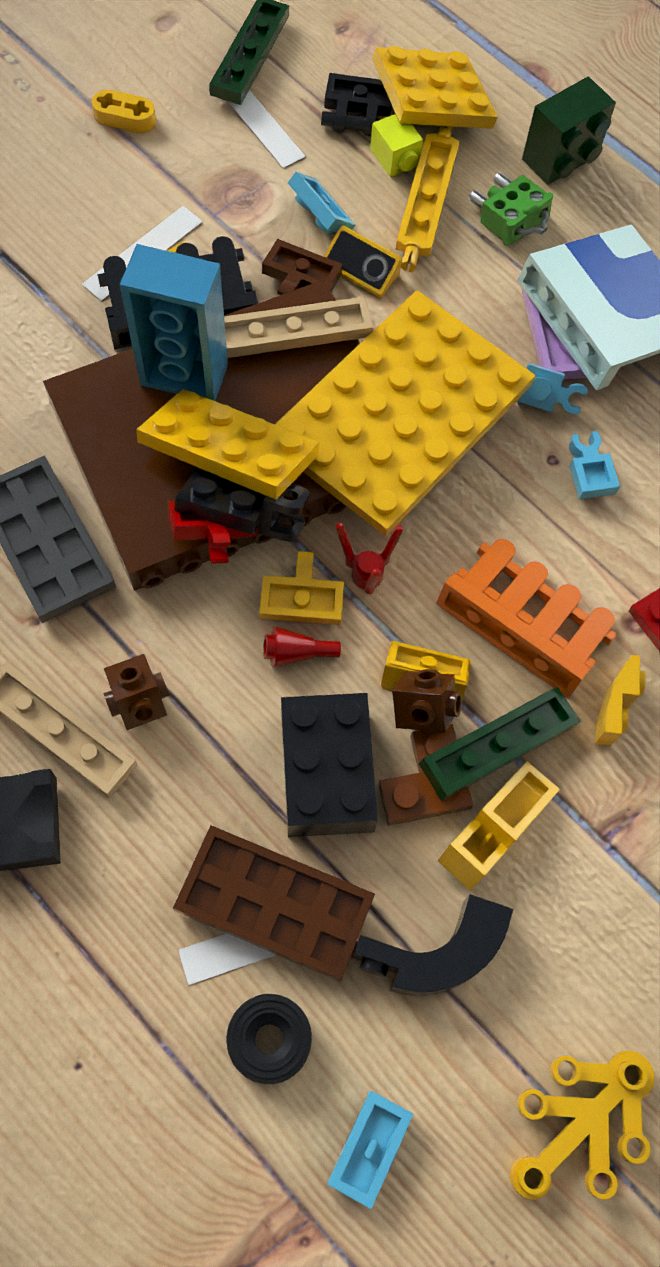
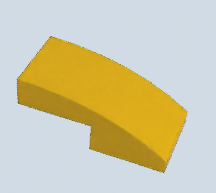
(619, 696)

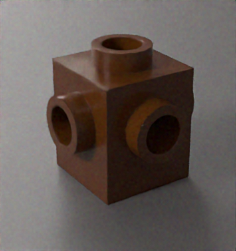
(135, 692)
(426, 701)

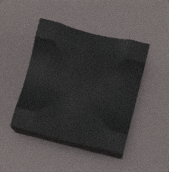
(29, 820)

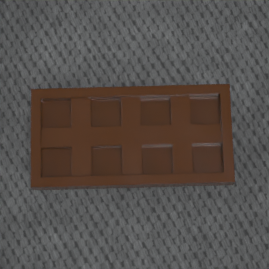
(274, 902)

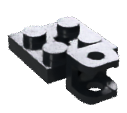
(244, 508)

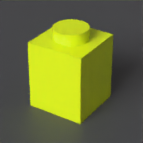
(395, 145)

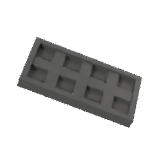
(48, 542)

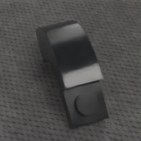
(472, 946)

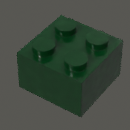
(568, 130)

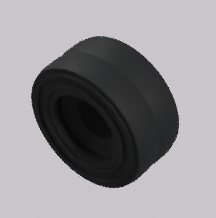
(242, 1031)

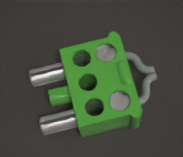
(514, 208)

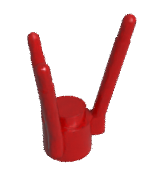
(368, 565)

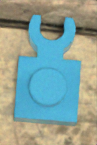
(548, 390)
(591, 472)

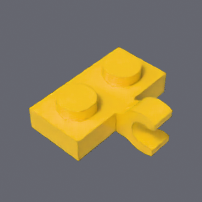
(302, 597)

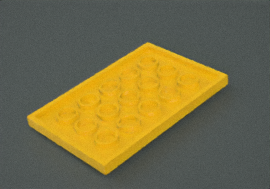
(404, 410)

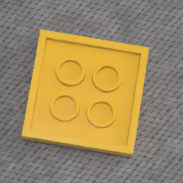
(433, 88)

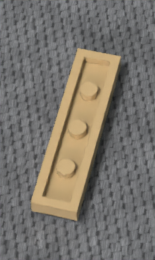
(297, 326)
(63, 732)

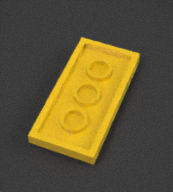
(228, 443)

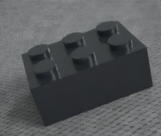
(328, 765)

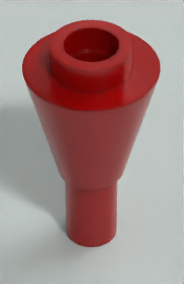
(290, 647)

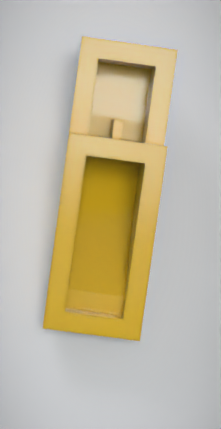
(498, 825)

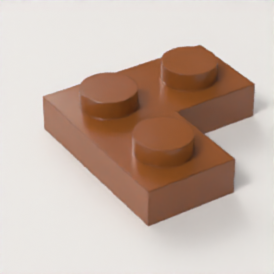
(412, 795)

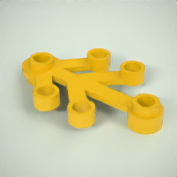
(590, 1120)

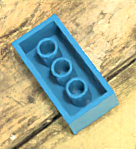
(175, 321)

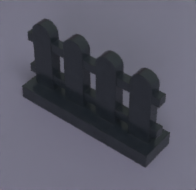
(235, 292)

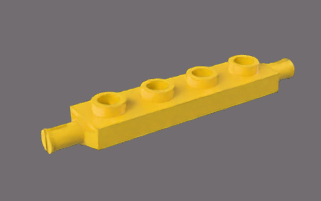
(427, 196)

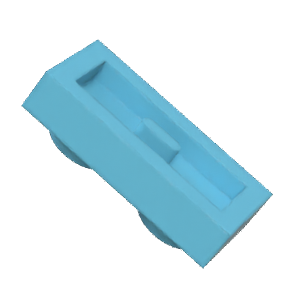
(316, 199)
(370, 1149)

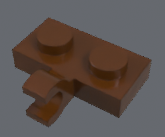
(299, 267)

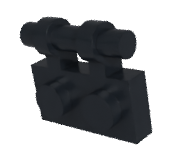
(358, 96)

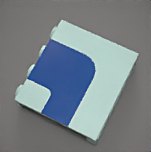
(599, 299)

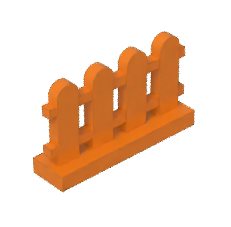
(517, 633)

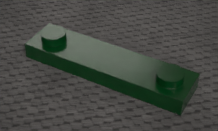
(249, 51)
(498, 743)

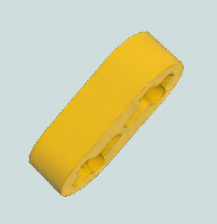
(123, 111)

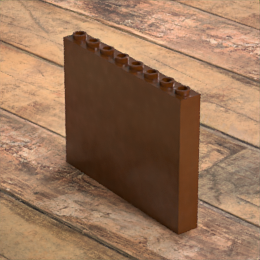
(132, 483)

